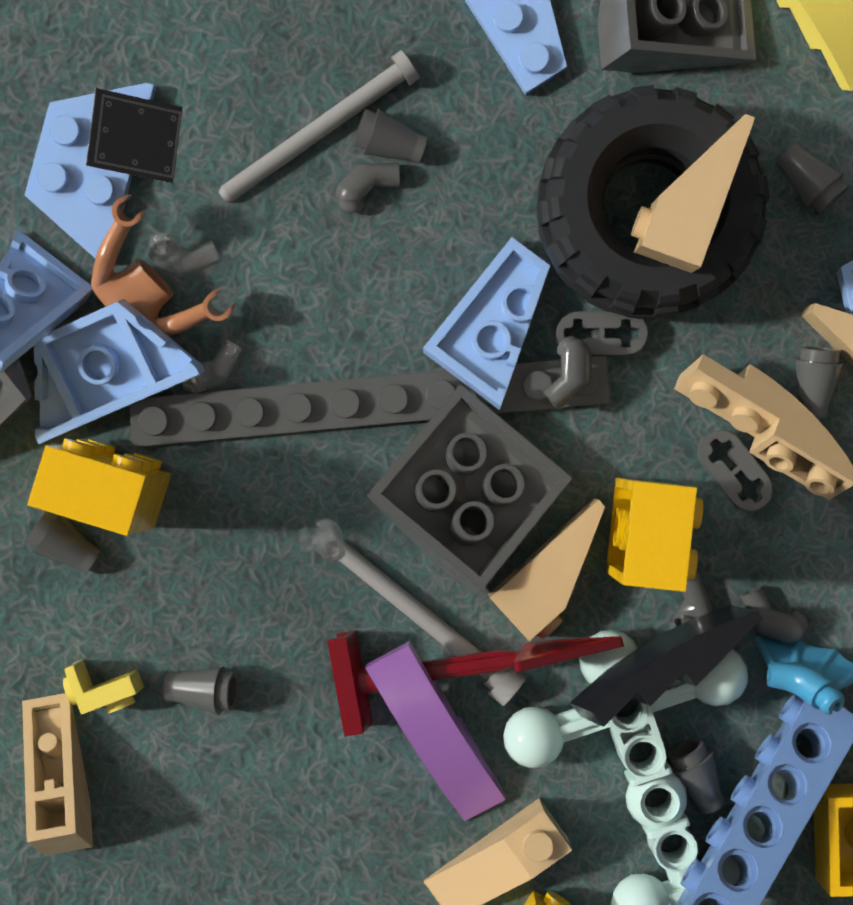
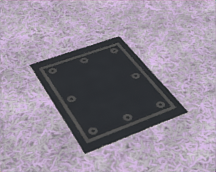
(134, 135)

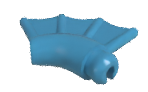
(807, 672)

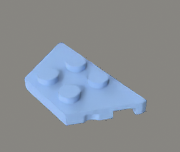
(61, 183)
(103, 366)

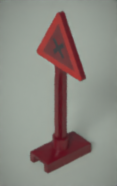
(355, 684)

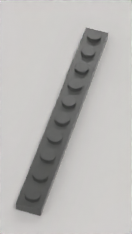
(339, 404)

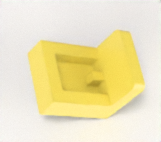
(112, 694)

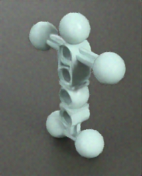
(537, 738)

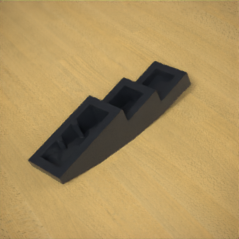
(679, 654)

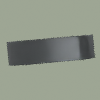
(604, 321)
(743, 462)

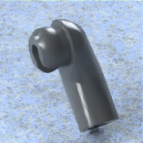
(361, 181)
(576, 371)
(695, 602)
(775, 624)

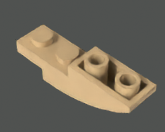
(783, 428)

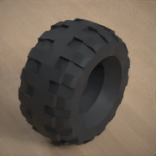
(629, 129)

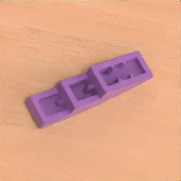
(435, 731)

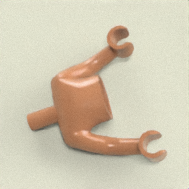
(141, 283)

